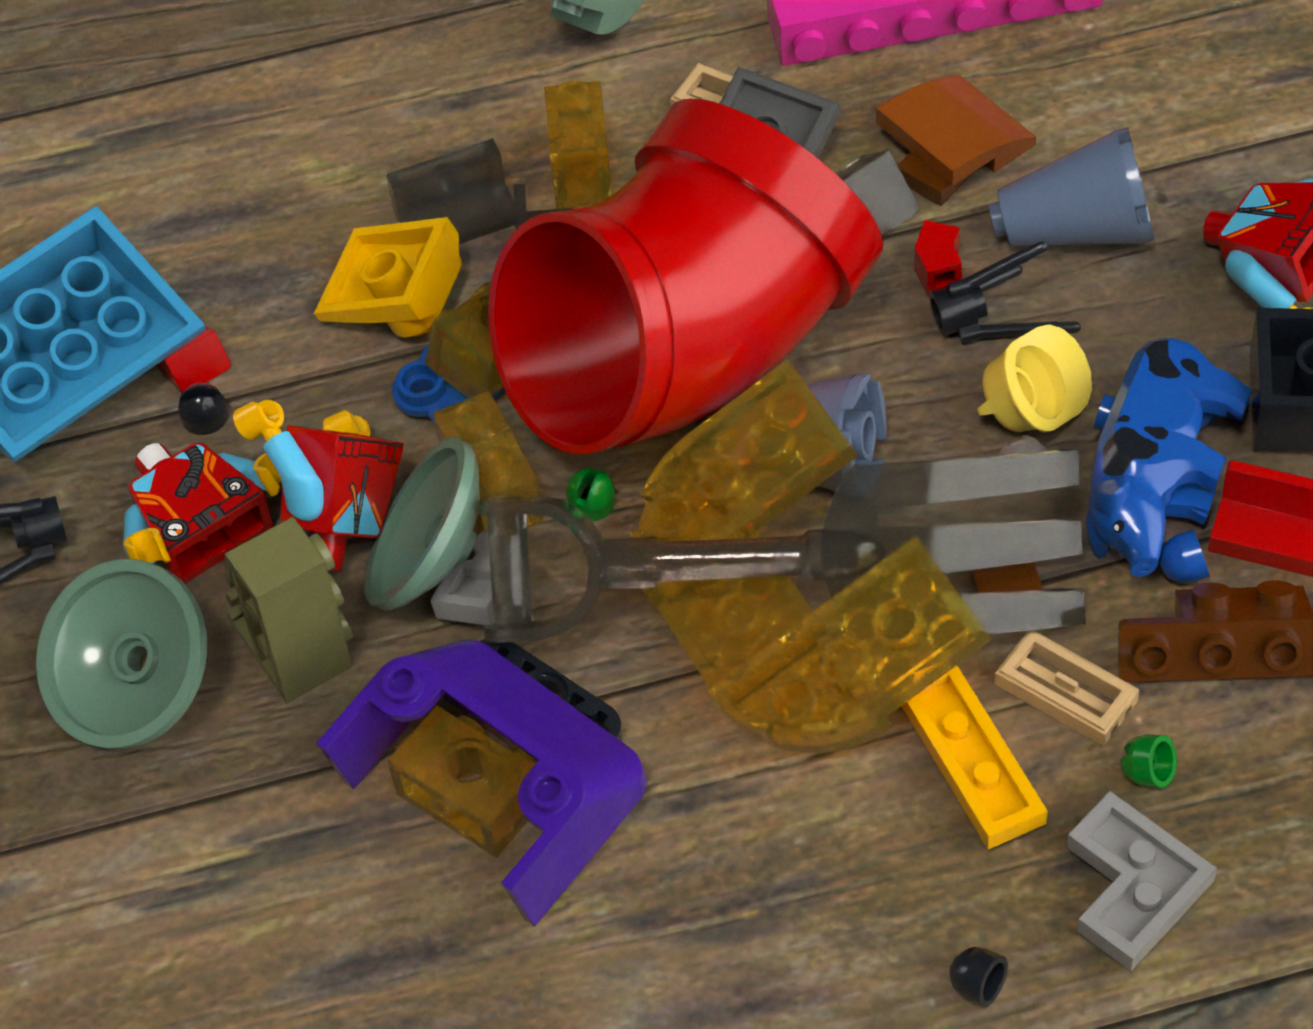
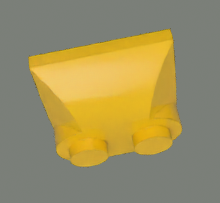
(394, 276)

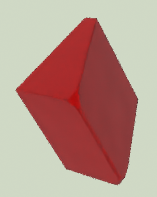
(196, 361)

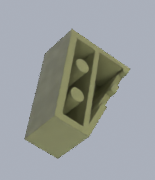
(289, 608)

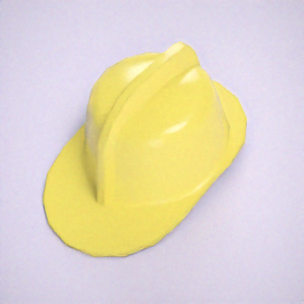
(1037, 381)

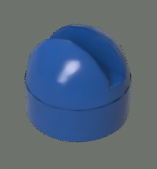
(1183, 558)

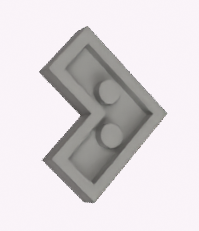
(1151, 878)

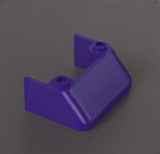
(573, 793)

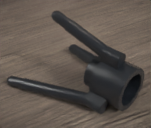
(963, 303)
(35, 525)

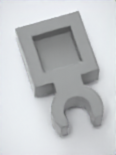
(466, 589)

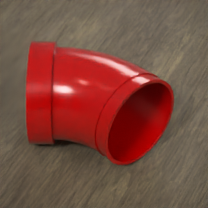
(675, 284)

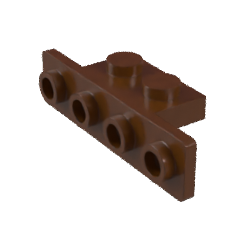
(1222, 635)

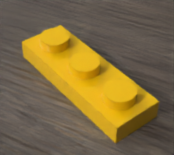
(975, 760)

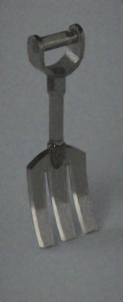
(837, 553)

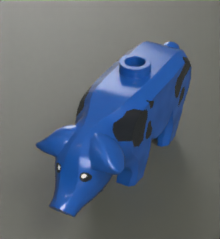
(1150, 453)

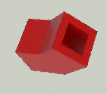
(937, 255)

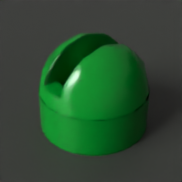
(601, 496)
(1149, 760)

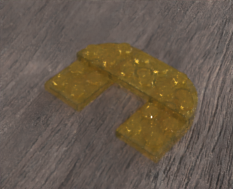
(764, 652)

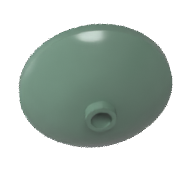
(425, 527)
(95, 648)

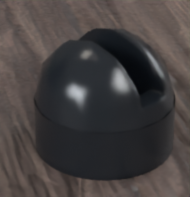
(202, 409)
(978, 975)

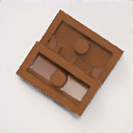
(954, 128)

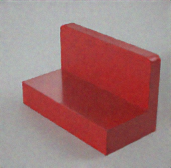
(1265, 518)

